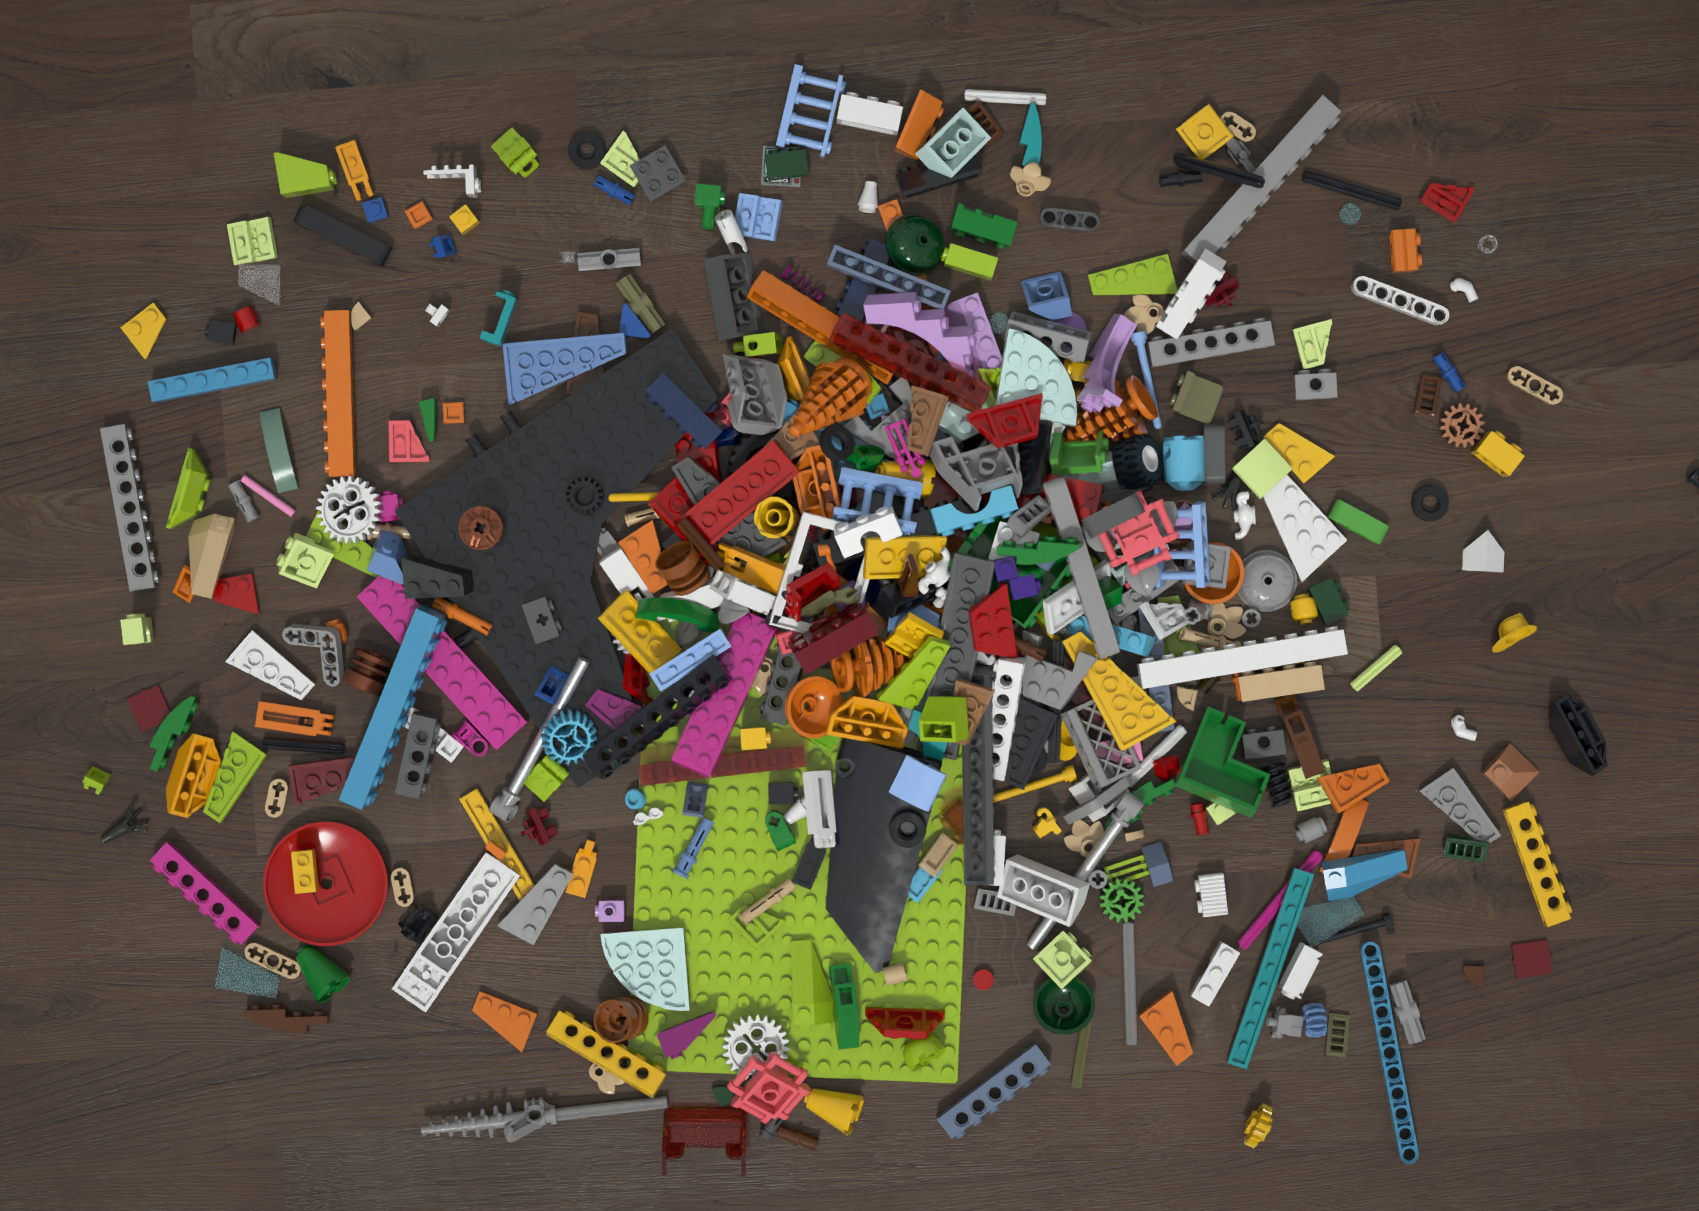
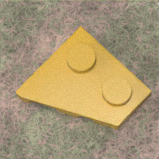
(145, 329)

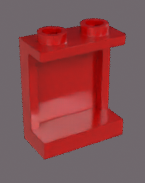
(808, 588)

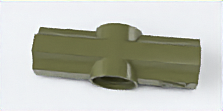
(640, 304)

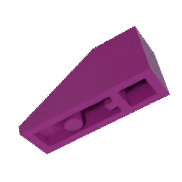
(680, 1036)

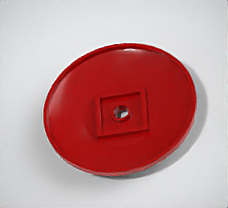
(333, 913)

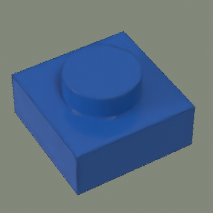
(375, 210)

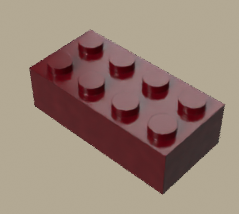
(832, 637)

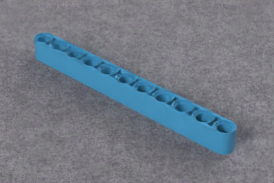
(1389, 1062)

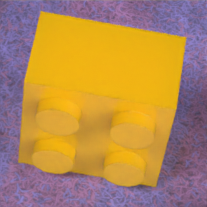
(1498, 453)

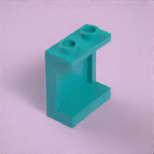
(505, 319)

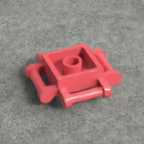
(1141, 536)
(771, 1089)

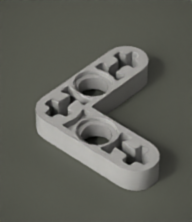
(322, 641)
(1098, 801)

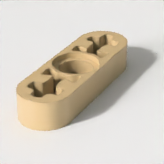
(1523, 373)
(261, 949)

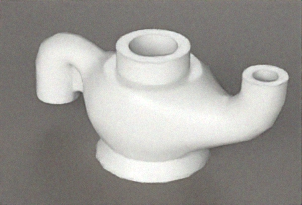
(1244, 515)
(936, 572)

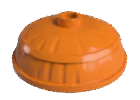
(1234, 582)
(822, 699)

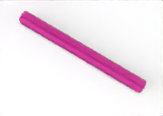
(1272, 909)

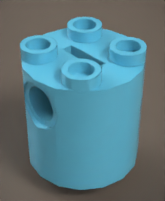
(1184, 462)

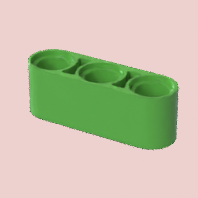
(1358, 522)

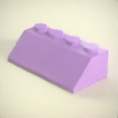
(970, 312)

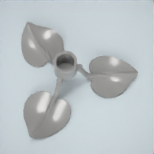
(1147, 578)
(727, 613)

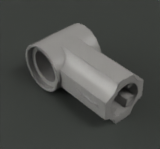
(1197, 611)

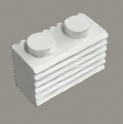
(1212, 894)

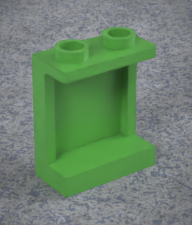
(1078, 455)

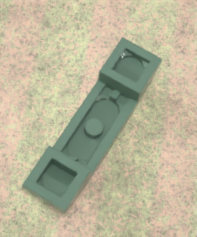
(278, 450)

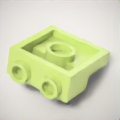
(304, 560)
(1063, 959)

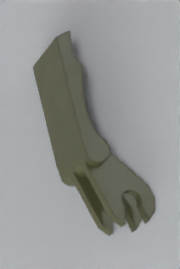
(840, 596)

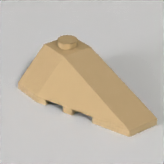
(207, 551)

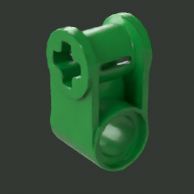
(866, 457)
(781, 833)

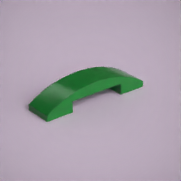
(678, 610)

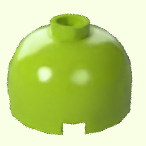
(921, 1051)

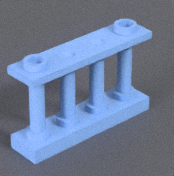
(795, 97)
(880, 483)
(1199, 554)
(689, 660)

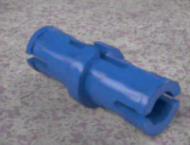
(614, 190)
(1448, 372)

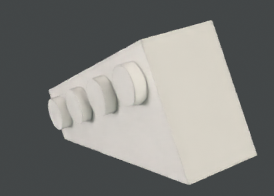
(1192, 293)

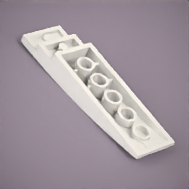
(455, 932)

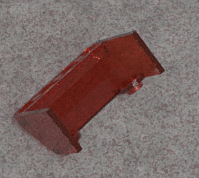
(704, 1129)

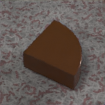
(1474, 974)

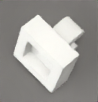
(438, 314)

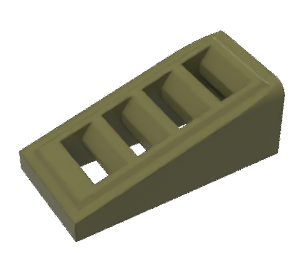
(1333, 1052)

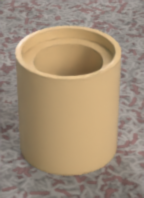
(894, 974)

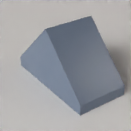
(695, 800)
(1157, 864)

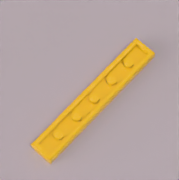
(491, 830)

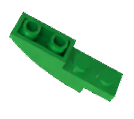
(1048, 549)
(175, 723)
(1147, 794)
(845, 1006)

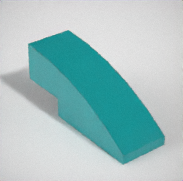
(1031, 137)

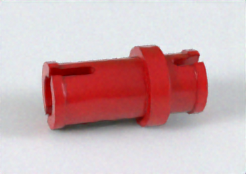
(1198, 814)

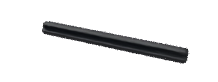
(1054, 740)

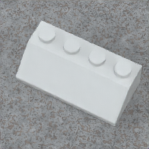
(1043, 890)

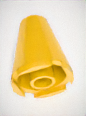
(892, 469)
(775, 517)
(835, 1108)

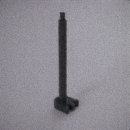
(1362, 928)

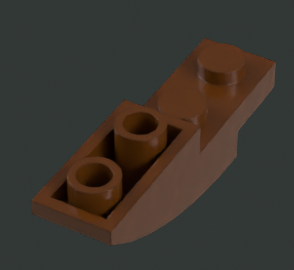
(1300, 736)
(278, 1019)

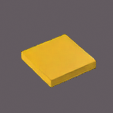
(1205, 132)

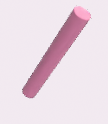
(268, 495)

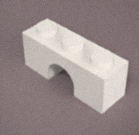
(882, 522)
(1215, 973)

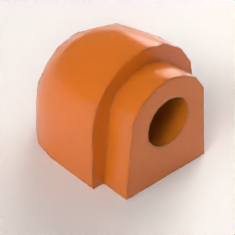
(341, 627)

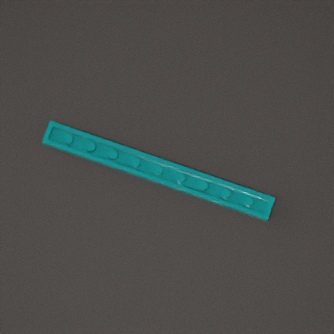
(1270, 968)

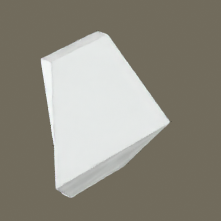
(1483, 555)

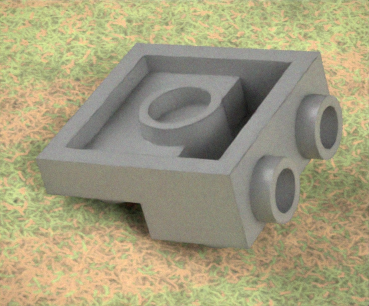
(1218, 565)

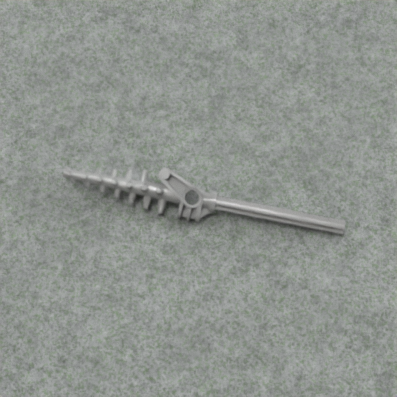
(519, 1123)

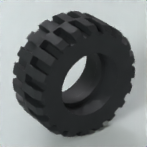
(746, 449)

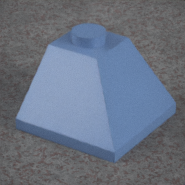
(1047, 296)

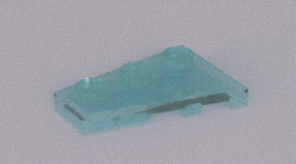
(1325, 920)
(245, 977)

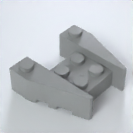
(977, 469)

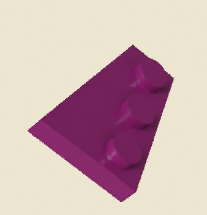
(612, 708)

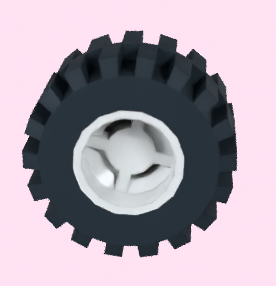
(1138, 461)

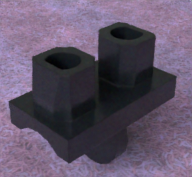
(1241, 420)

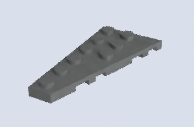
(745, 534)

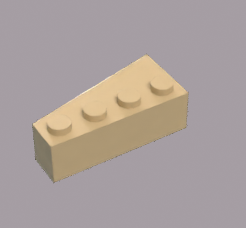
(1281, 682)

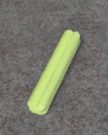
(1375, 668)

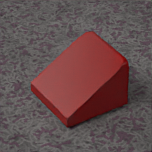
(1166, 767)

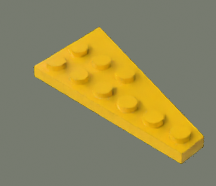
(1121, 702)

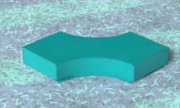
(931, 749)

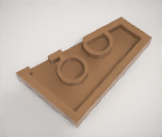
(977, 702)

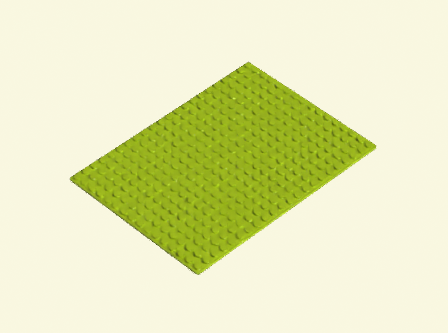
(740, 867)

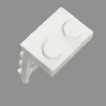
(473, 184)

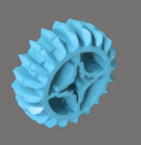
(554, 730)

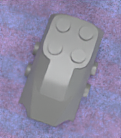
(756, 394)

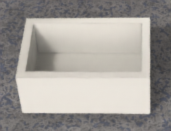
(869, 113)

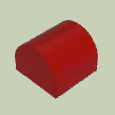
(246, 319)

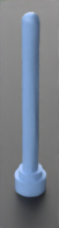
(1139, 339)

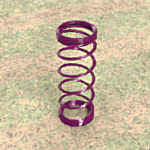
(785, 274)

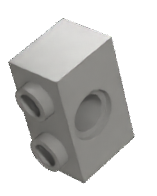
(1302, 387)

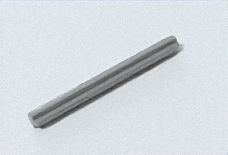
(1129, 983)

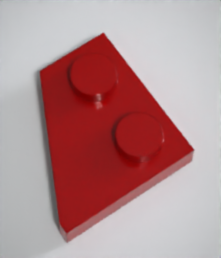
(1446, 200)
(237, 592)
(635, 679)

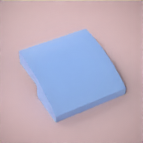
(758, 216)
(917, 783)

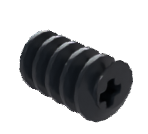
(1277, 784)

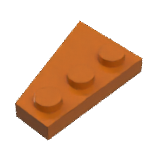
(1352, 785)

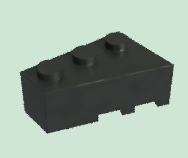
(433, 580)

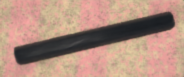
(1219, 170)
(1351, 190)

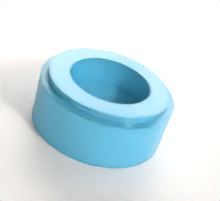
(635, 798)

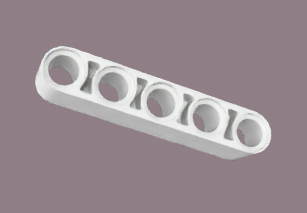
(1410, 300)

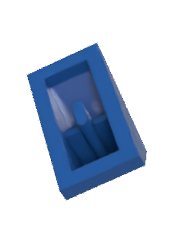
(631, 324)
(551, 684)

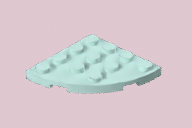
(1034, 369)
(650, 965)

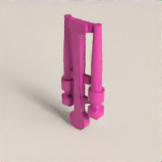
(915, 471)

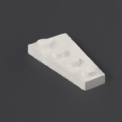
(267, 664)

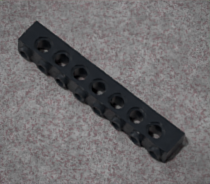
(647, 717)

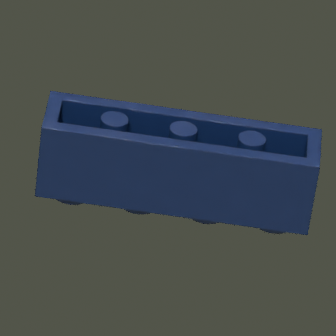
(857, 289)
(684, 411)

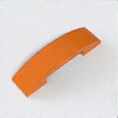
(1346, 832)

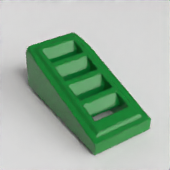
(428, 411)

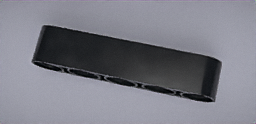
(342, 234)

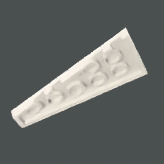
(1302, 527)

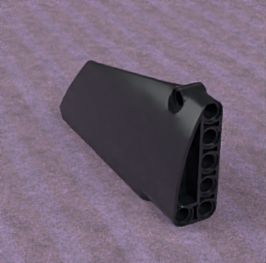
(866, 868)

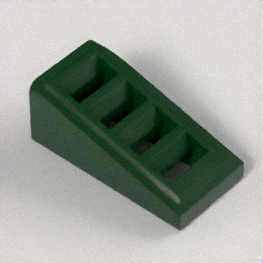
(1457, 854)

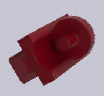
(1223, 292)
(537, 829)

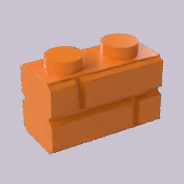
(1404, 250)

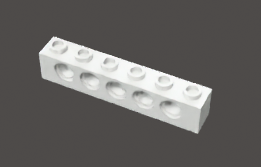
(1009, 709)

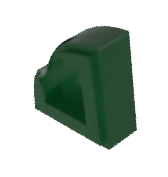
(723, 1095)

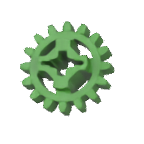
(1129, 898)

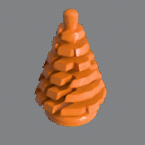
(833, 395)
(1117, 419)
(867, 666)

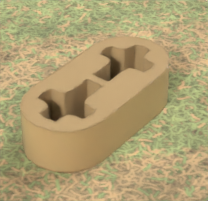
(1240, 122)
(272, 796)
(397, 888)

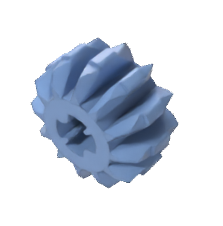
(1314, 1020)

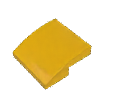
(911, 634)

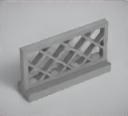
(1088, 753)

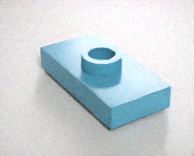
(921, 883)

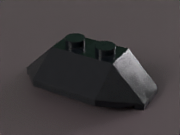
(1578, 735)

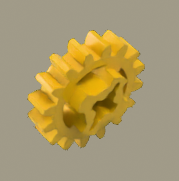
(1258, 1125)

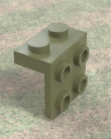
(1196, 397)

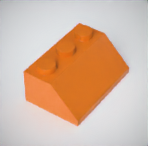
(919, 124)

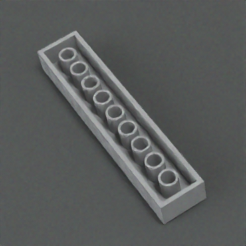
(1277, 164)

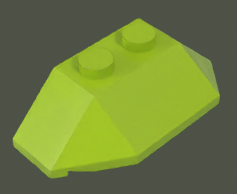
(190, 490)

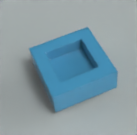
(878, 407)

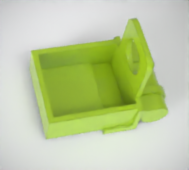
(515, 152)
(546, 777)

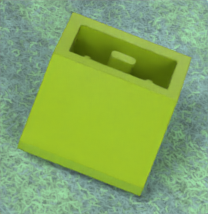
(944, 719)

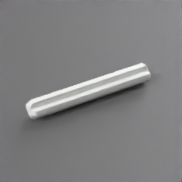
(1005, 97)
(1157, 753)

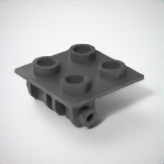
(658, 173)

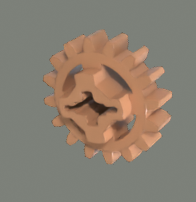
(1464, 416)

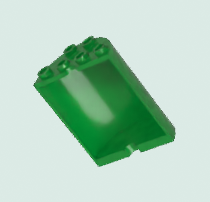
(1022, 610)

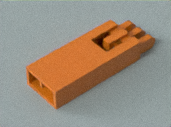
(287, 717)

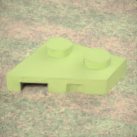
(620, 158)
(1312, 343)

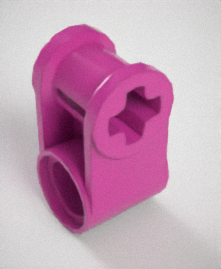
(470, 738)

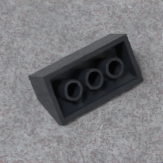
(923, 180)

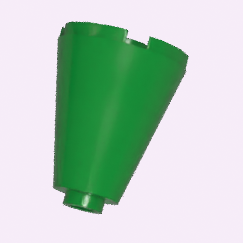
(321, 973)

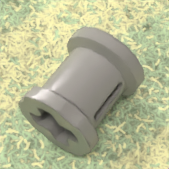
(1102, 883)

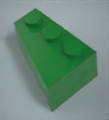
(983, 227)

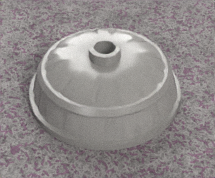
(1255, 591)

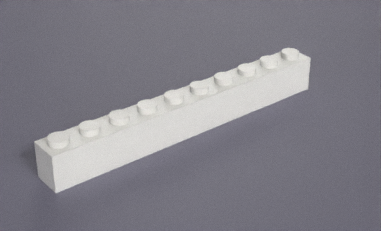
(1242, 658)

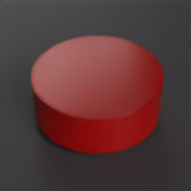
(983, 979)

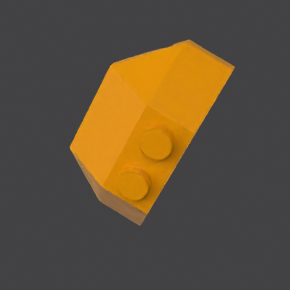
(794, 371)
(868, 721)
(192, 775)

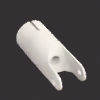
(730, 230)

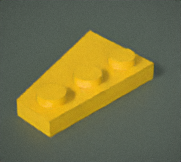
(1298, 452)

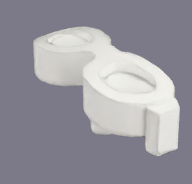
(641, 817)

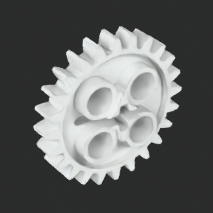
(356, 526)
(769, 1035)

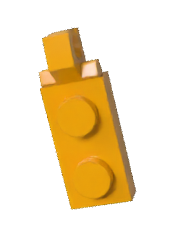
(582, 870)

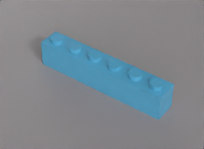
(212, 380)

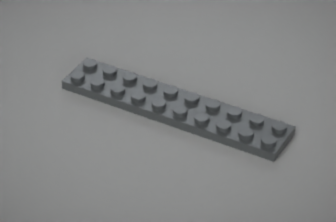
(968, 584)
(978, 800)

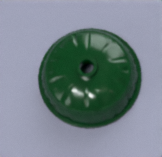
(906, 248)
(1074, 997)

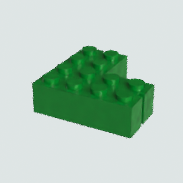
(1213, 772)

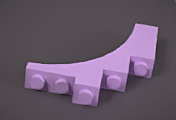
(905, 312)
(1102, 371)

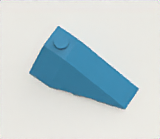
(1356, 874)

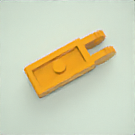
(354, 167)

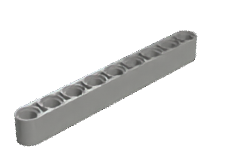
(1082, 569)

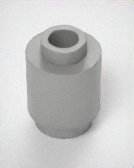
(1311, 829)

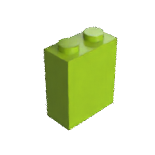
(969, 261)

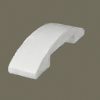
(446, 744)

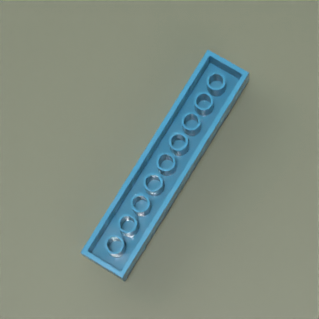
(393, 706)

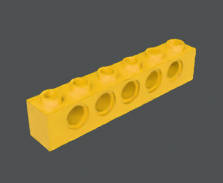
(1513, 816)
(648, 1086)

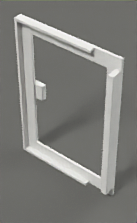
(794, 568)

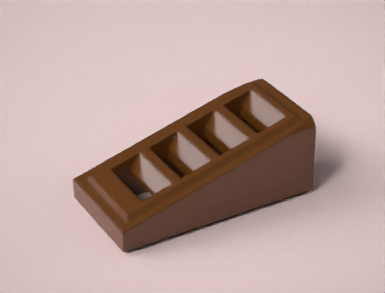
(983, 112)
(1426, 414)
(909, 578)

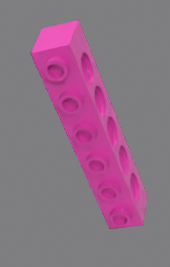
(170, 852)

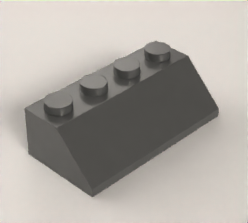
(729, 284)

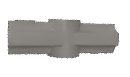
(595, 260)
(1407, 1011)

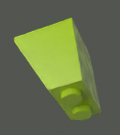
(302, 176)

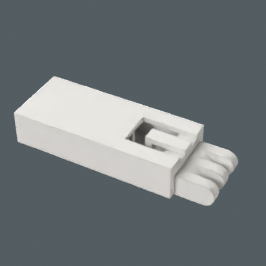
(624, 574)
(702, 596)
(820, 807)

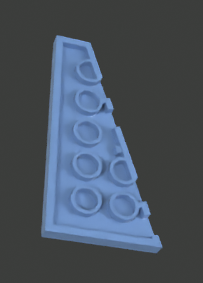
(545, 363)

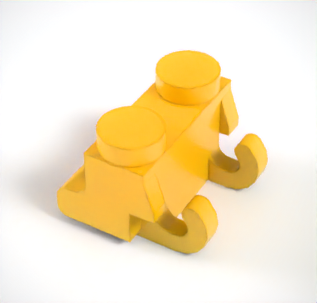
(1076, 370)
(1047, 824)

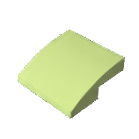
(252, 241)
(1262, 468)
(1308, 791)

